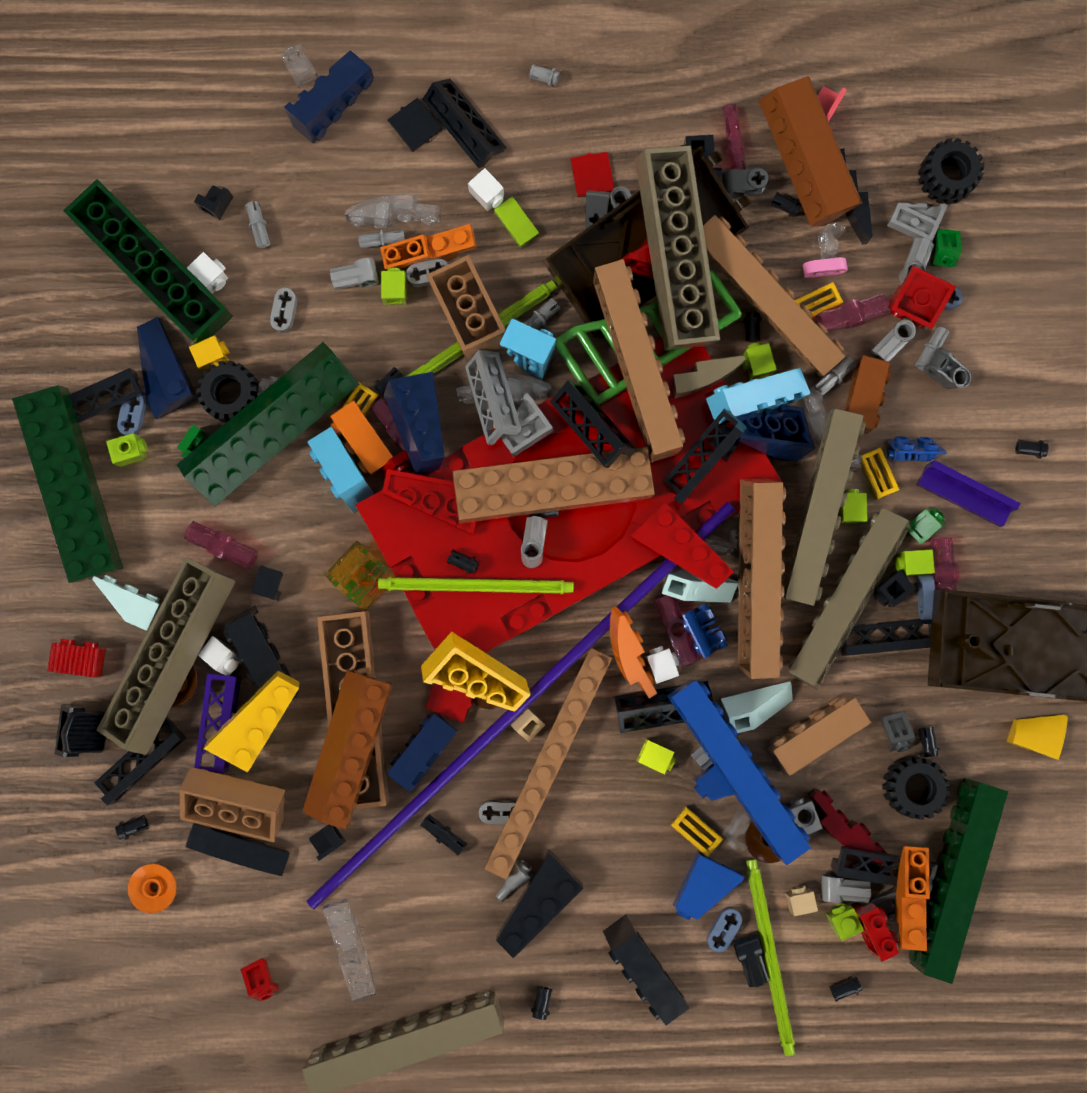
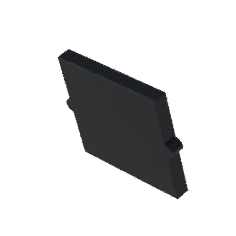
(414, 124)

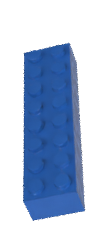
(739, 772)

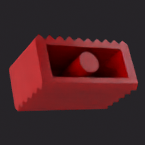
(76, 659)

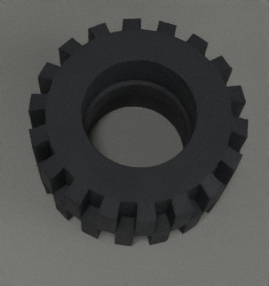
(958, 155)
(216, 379)
(935, 790)

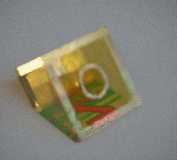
(358, 574)

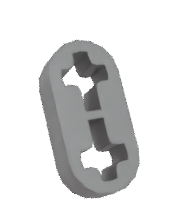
(423, 267)
(278, 309)
(496, 806)

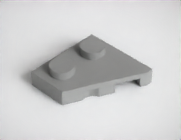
(917, 219)
(533, 426)

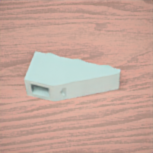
(687, 587)
(132, 607)
(754, 707)

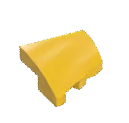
(1040, 734)

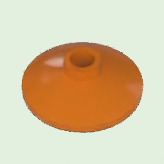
(142, 894)

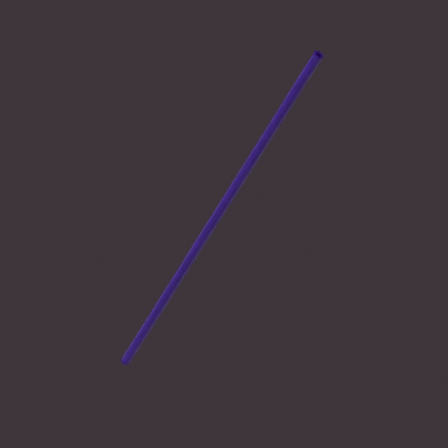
(506, 719)

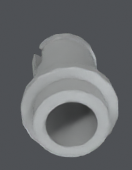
(544, 75)

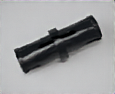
(443, 834)

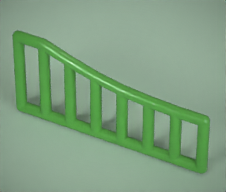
(650, 310)

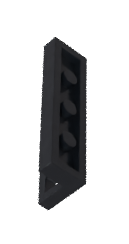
(460, 123)
(105, 386)
(599, 419)
(707, 465)
(882, 646)
(641, 707)
(142, 768)
(870, 872)

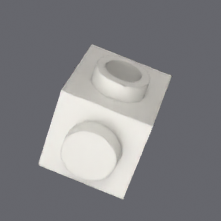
(486, 190)
(209, 272)
(219, 656)
(662, 664)

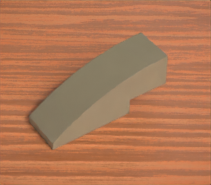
(705, 375)

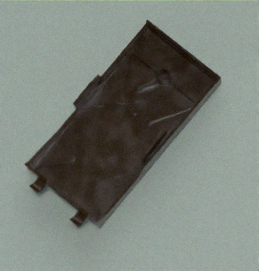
(625, 231)
(1008, 645)

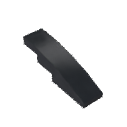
(860, 216)
(237, 849)

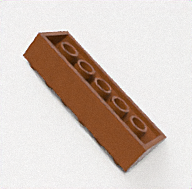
(810, 151)
(347, 749)

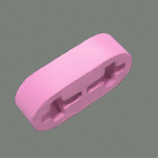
(824, 267)

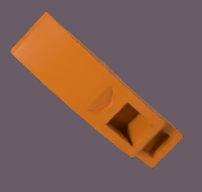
(422, 248)
(627, 651)
(911, 898)

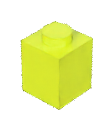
(656, 757)

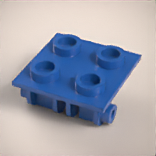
(922, 449)
(704, 642)

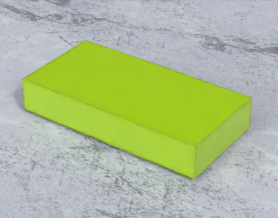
(516, 222)

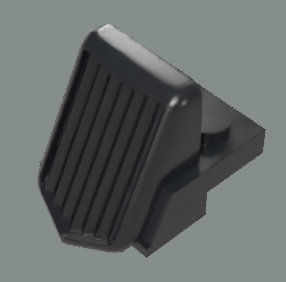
(78, 731)

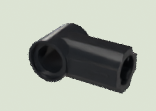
(749, 954)

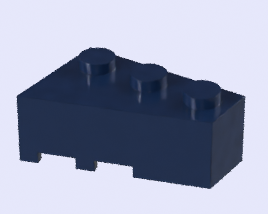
(421, 751)

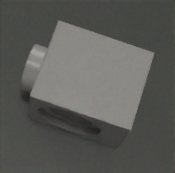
(812, 822)

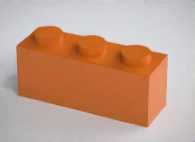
(361, 438)

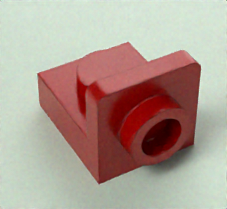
(397, 463)
(259, 980)

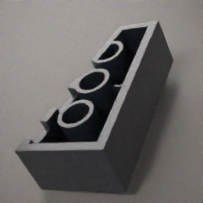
(253, 647)
(540, 902)
(645, 970)

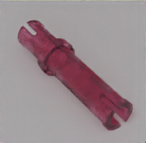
(735, 146)

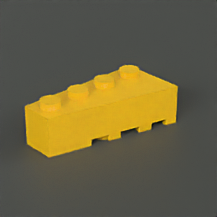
(471, 671)
(248, 730)

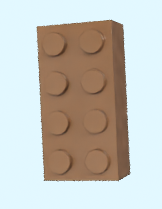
(467, 307)
(817, 735)
(232, 804)

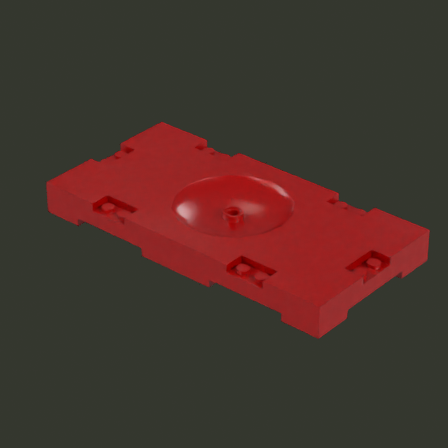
(580, 544)

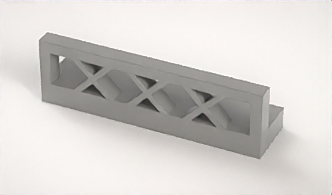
(494, 393)

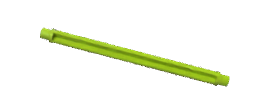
(513, 311)
(471, 585)
(770, 956)

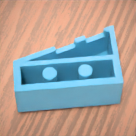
(532, 348)
(339, 468)

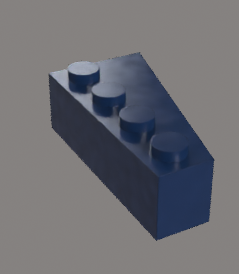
(329, 96)
(416, 416)

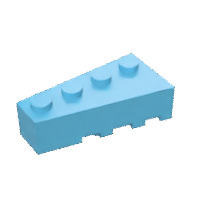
(759, 394)

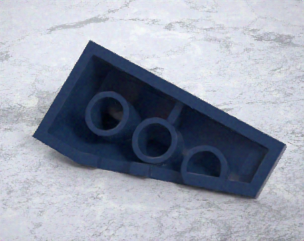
(164, 377)
(778, 432)

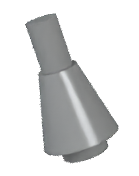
(518, 875)

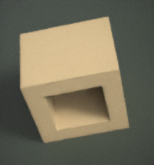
(527, 724)
(801, 900)

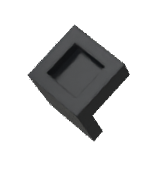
(214, 202)
(267, 583)
(327, 840)

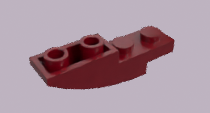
(834, 823)

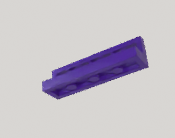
(967, 493)
(229, 706)

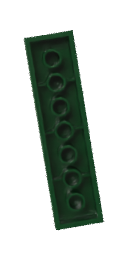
(148, 263)
(267, 424)
(67, 483)
(959, 877)

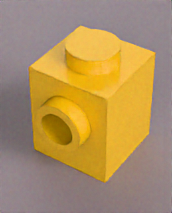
(209, 352)

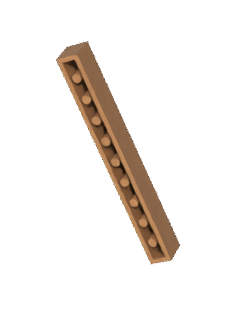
(547, 763)

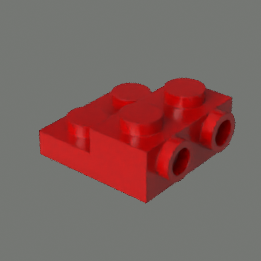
(921, 298)
(876, 935)

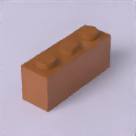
(867, 390)

